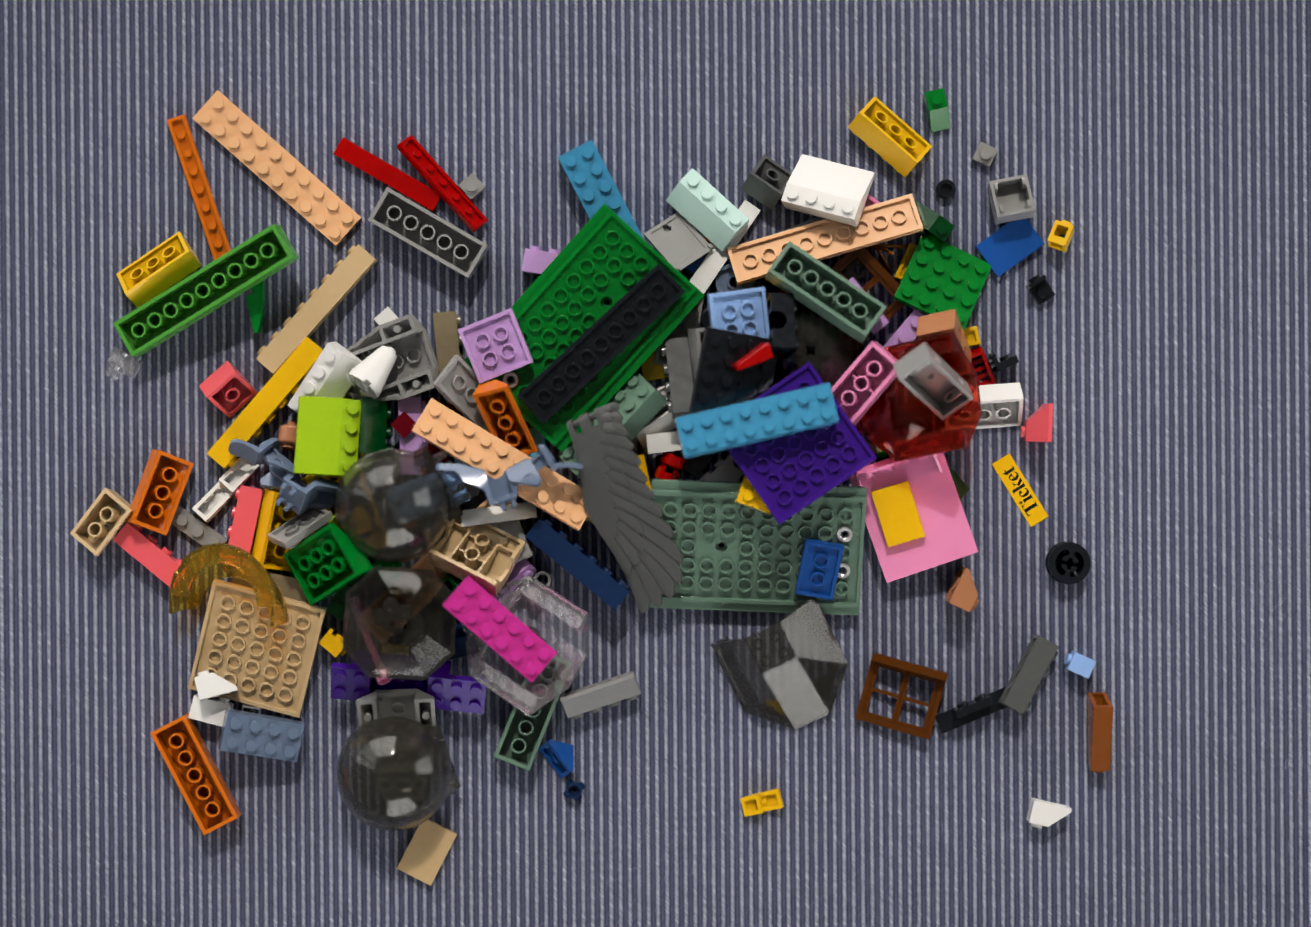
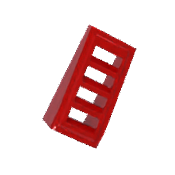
(976, 352)
(757, 355)

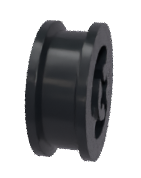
(1070, 548)

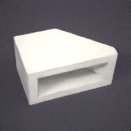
(211, 685)
(1045, 813)

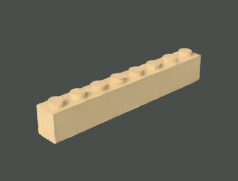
(317, 308)

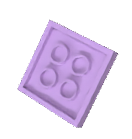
(495, 345)

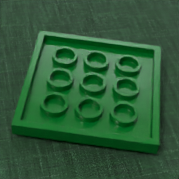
(942, 279)

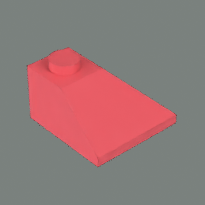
(1039, 425)

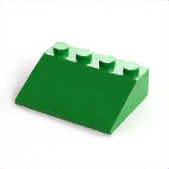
(326, 563)

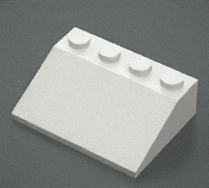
(828, 190)

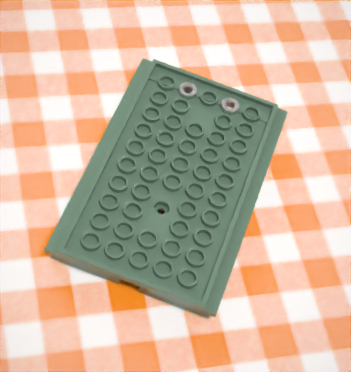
(759, 556)

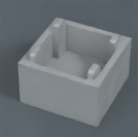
(1011, 199)

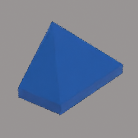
(559, 756)

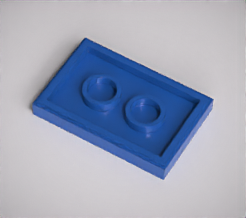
(1009, 245)
(819, 569)

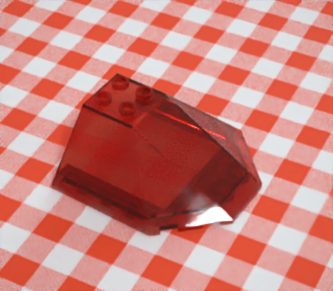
(910, 429)

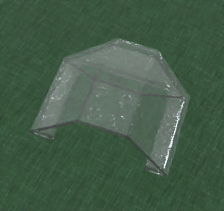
(558, 622)

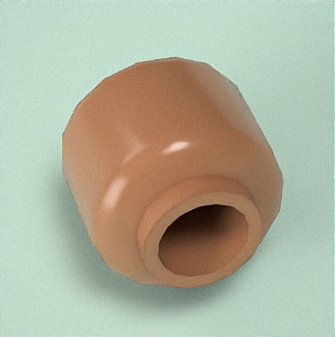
(287, 436)

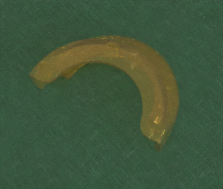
(219, 562)

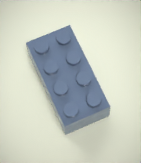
(261, 735)

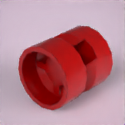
(672, 461)

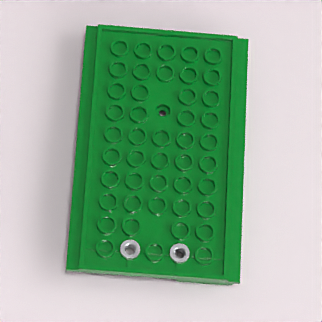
(570, 297)

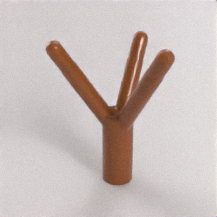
(883, 247)

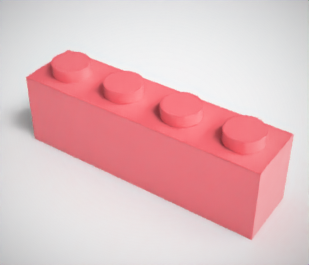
(245, 517)
(148, 552)

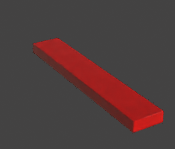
(387, 174)
(442, 183)

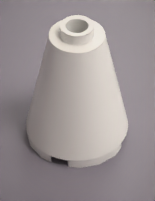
(373, 371)

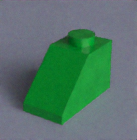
(936, 110)

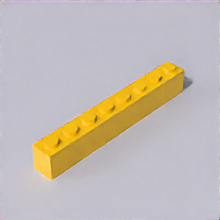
(267, 401)

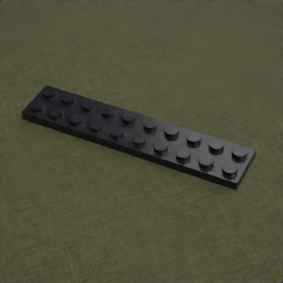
(601, 343)

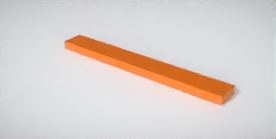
(199, 186)

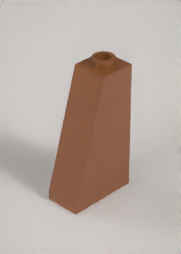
(1099, 731)

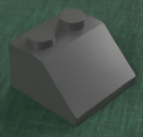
(767, 182)

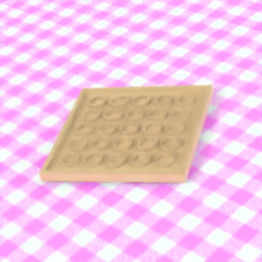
(262, 661)

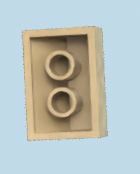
(102, 521)

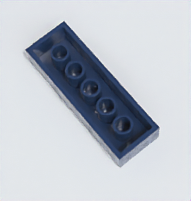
(577, 563)

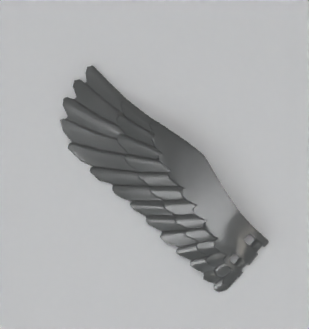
(624, 506)

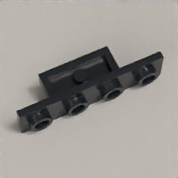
(970, 711)

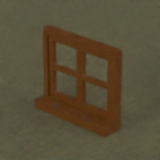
(880, 275)
(908, 668)

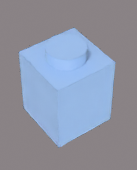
(1079, 664)

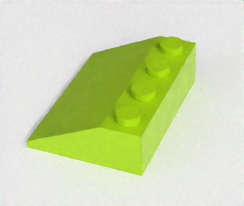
(326, 435)

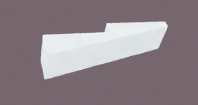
(224, 489)

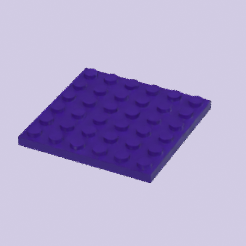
(803, 465)

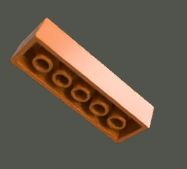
(196, 774)

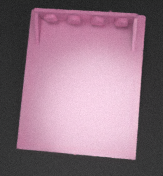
(939, 509)

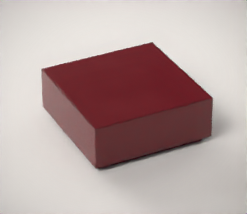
(403, 424)

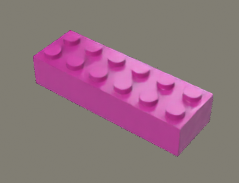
(499, 628)

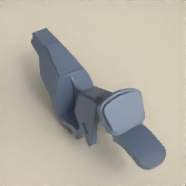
(505, 487)
(293, 490)

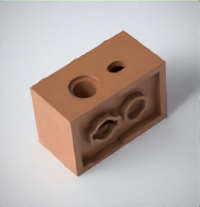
(943, 323)

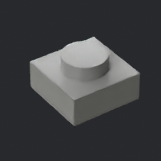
(984, 154)
(472, 186)

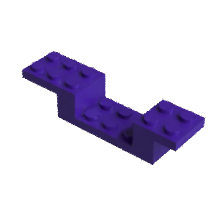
(449, 690)

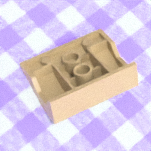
(477, 552)

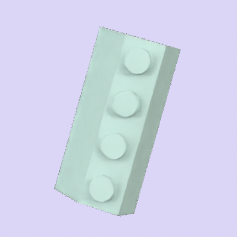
(707, 210)

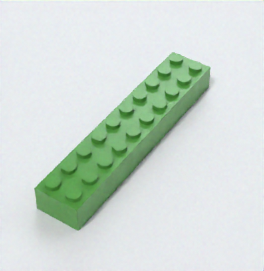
(206, 290)

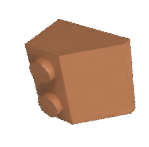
(963, 591)

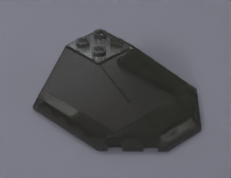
(787, 669)

